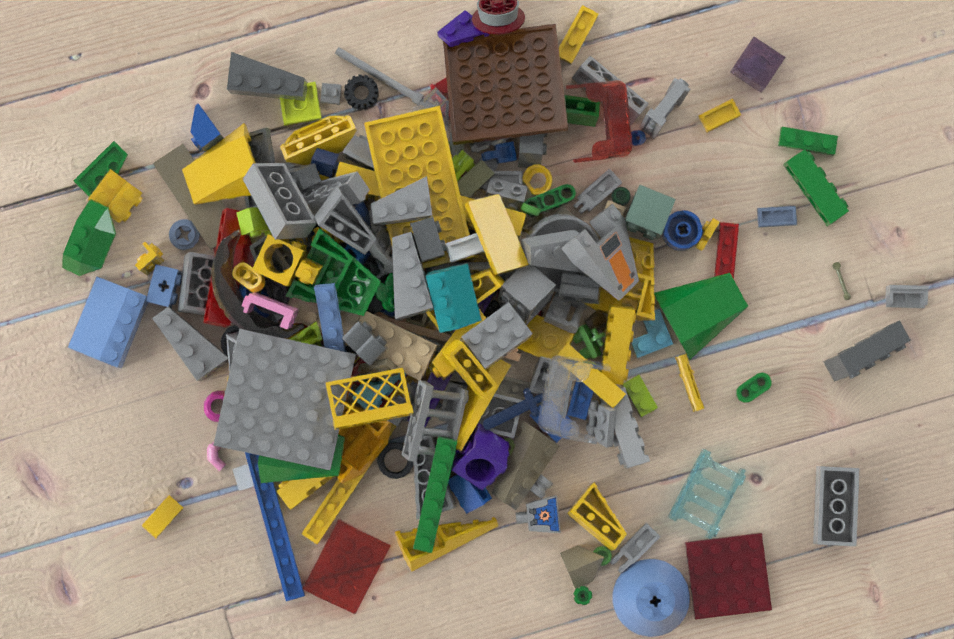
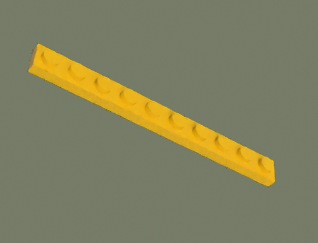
(337, 497)

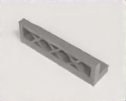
(587, 75)

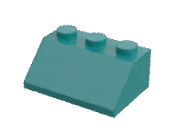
(453, 297)

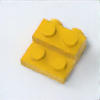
(117, 195)

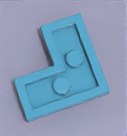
(656, 339)

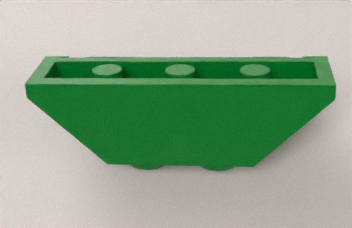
(89, 240)

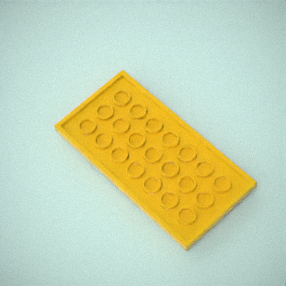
(409, 149)

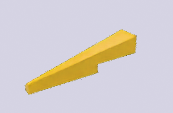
(476, 406)
(448, 538)

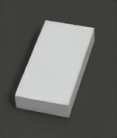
(464, 247)

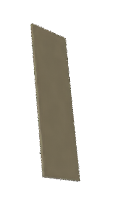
(204, 216)

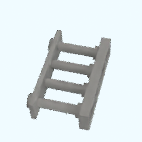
(421, 411)

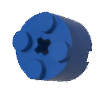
(692, 228)

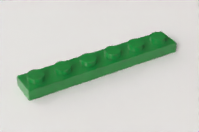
(435, 494)

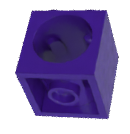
(481, 457)

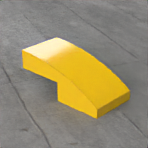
(162, 516)

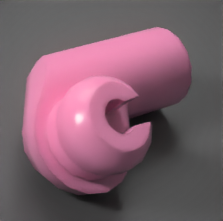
(212, 456)

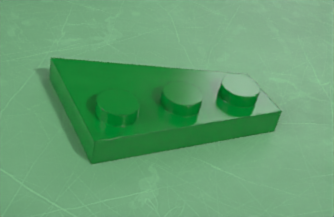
(111, 158)

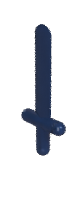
(515, 410)

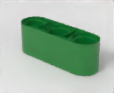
(556, 194)

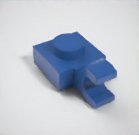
(502, 153)

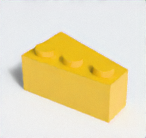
(296, 491)

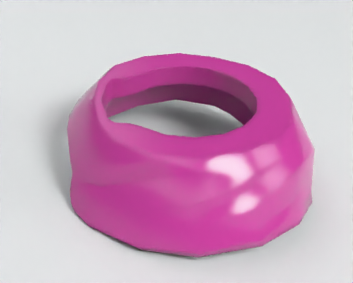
(207, 405)

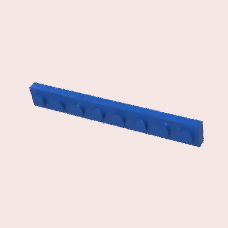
(276, 532)

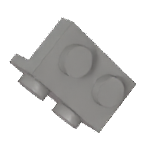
(510, 193)

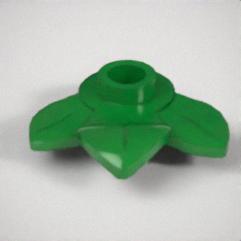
(385, 293)

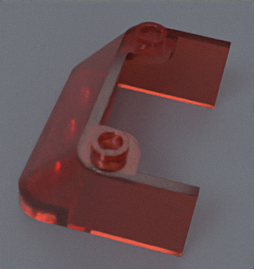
(616, 119)

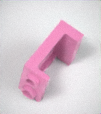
(288, 311)

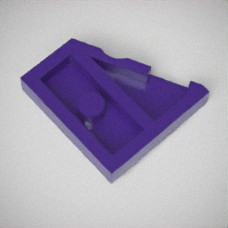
(459, 30)

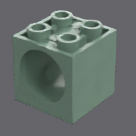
(649, 212)

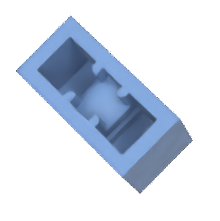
(156, 294)

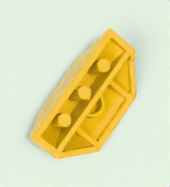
(328, 134)

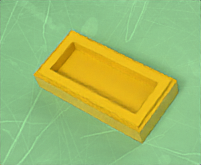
(719, 115)

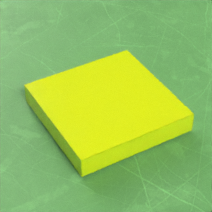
(302, 111)

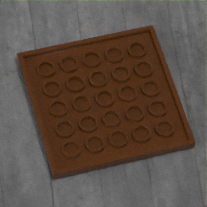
(505, 85)

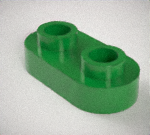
(753, 388)

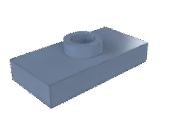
(776, 216)

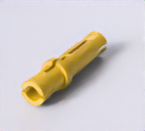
(689, 382)

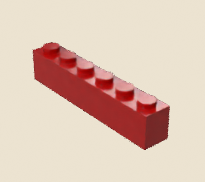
(228, 224)

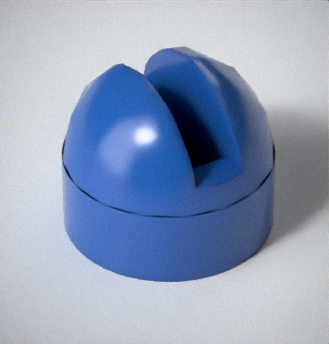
(638, 133)

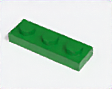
(807, 140)

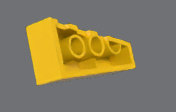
(484, 285)
(617, 342)

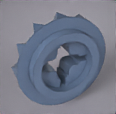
(175, 233)

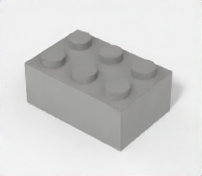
(496, 336)

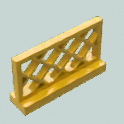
(376, 414)

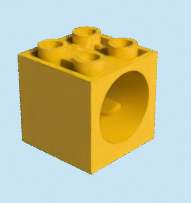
(264, 262)

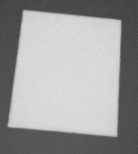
(243, 477)

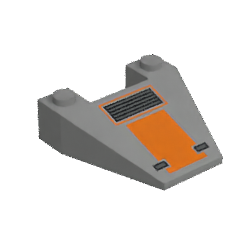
(608, 260)

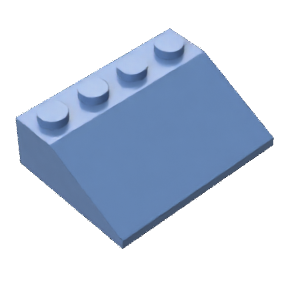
(108, 322)

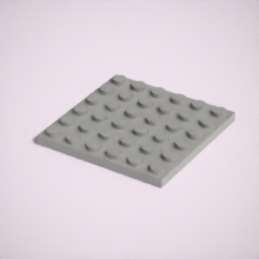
(280, 399)

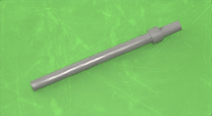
(416, 97)

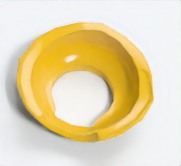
(530, 172)

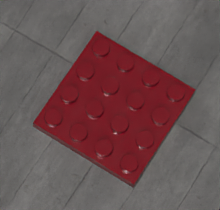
(728, 576)

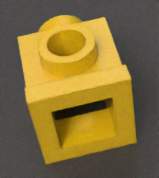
(308, 271)

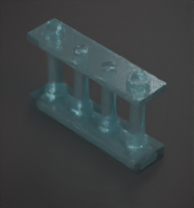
(687, 494)

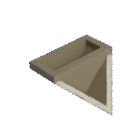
(581, 565)

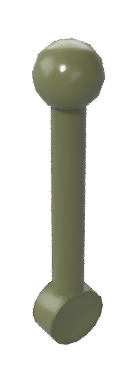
(836, 266)

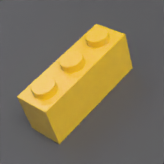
(469, 369)

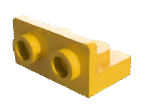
(147, 262)

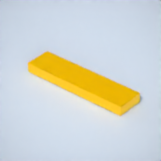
(597, 381)

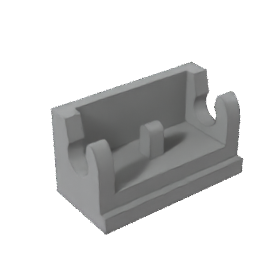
(906, 296)

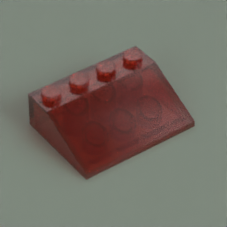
(346, 566)

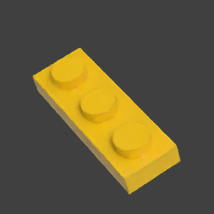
(577, 34)

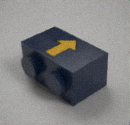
(326, 163)

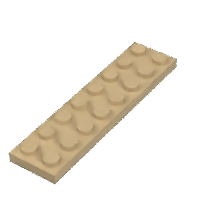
(404, 347)

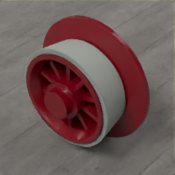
(498, 16)

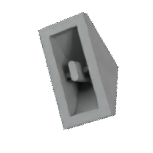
(539, 375)

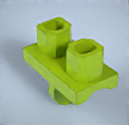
(461, 163)

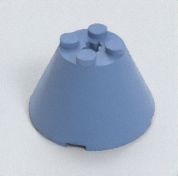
(638, 586)

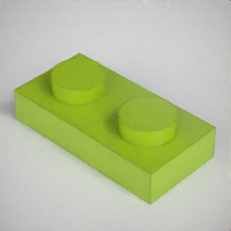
(640, 395)

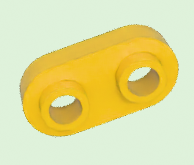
(248, 278)

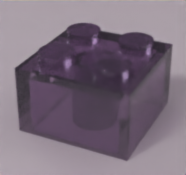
(757, 64)

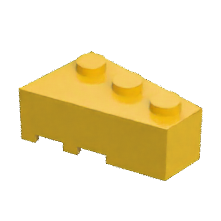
(597, 518)

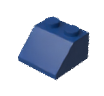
(203, 130)

